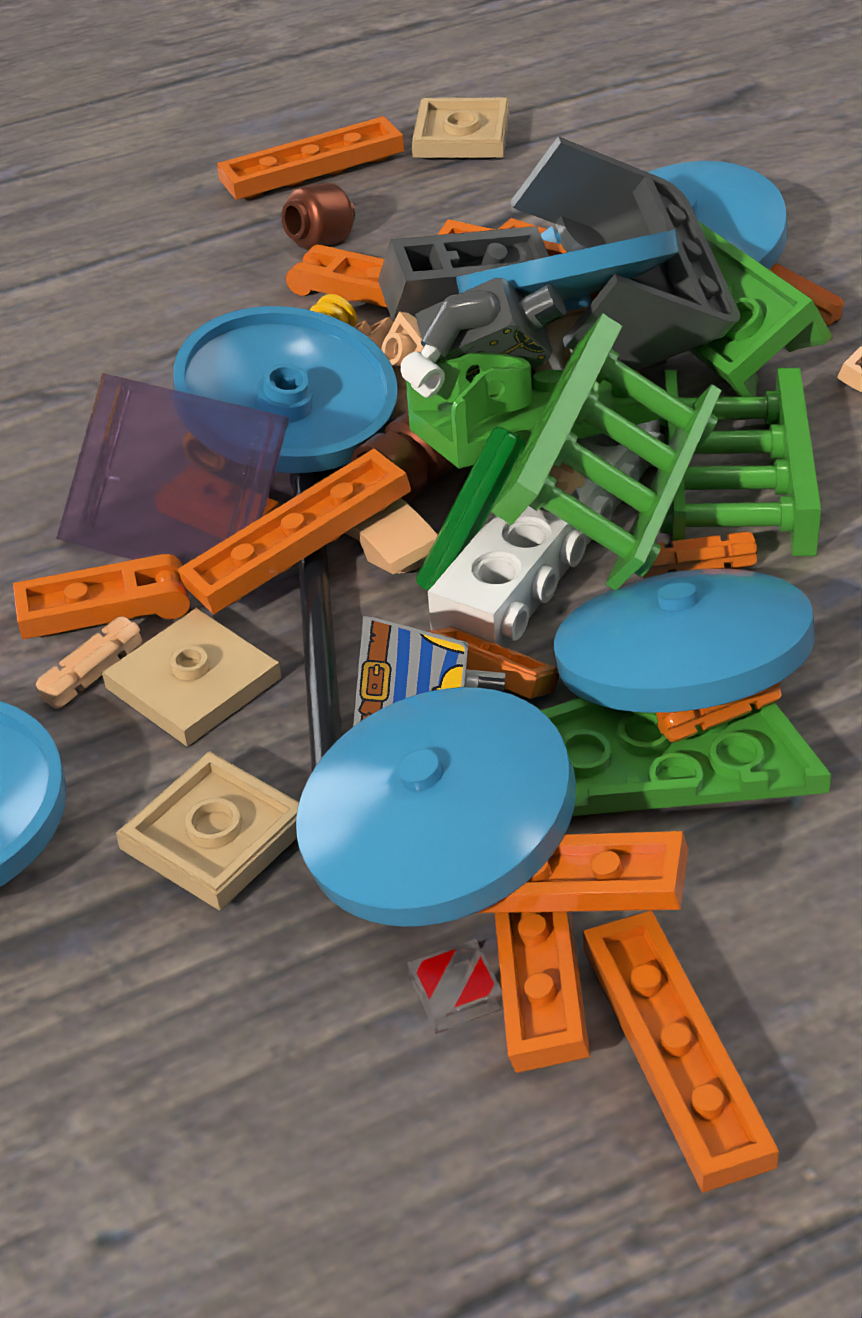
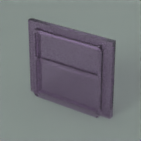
(168, 471)

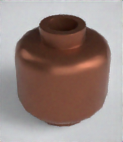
(318, 215)

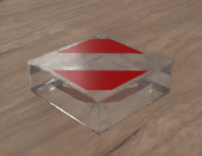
(455, 986)

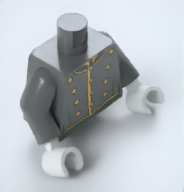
(482, 319)

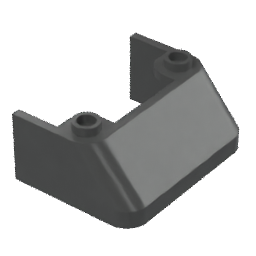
(608, 201)

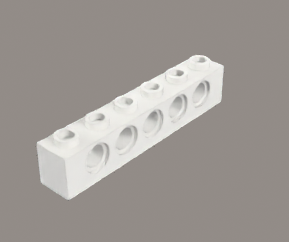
(518, 566)

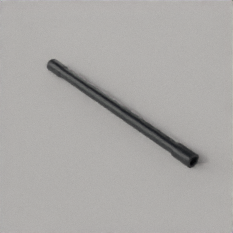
(318, 641)

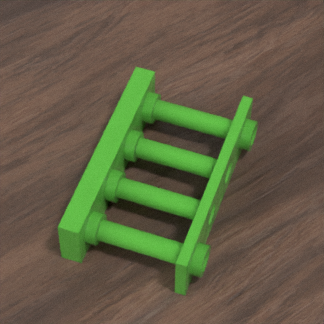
(555, 444)
(790, 476)

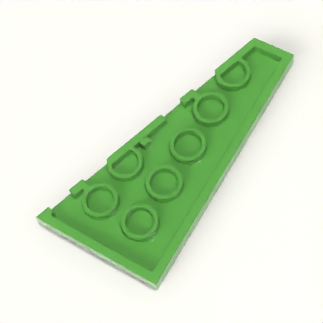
(630, 766)

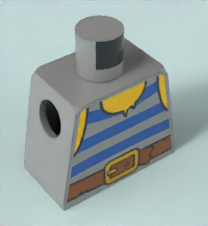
(408, 662)

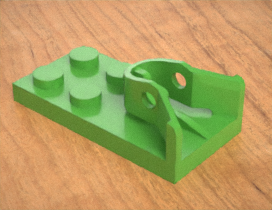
(770, 319)
(501, 395)

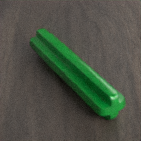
(472, 503)

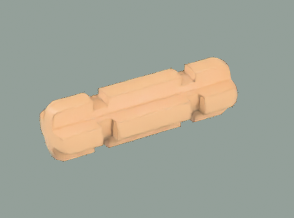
(88, 662)

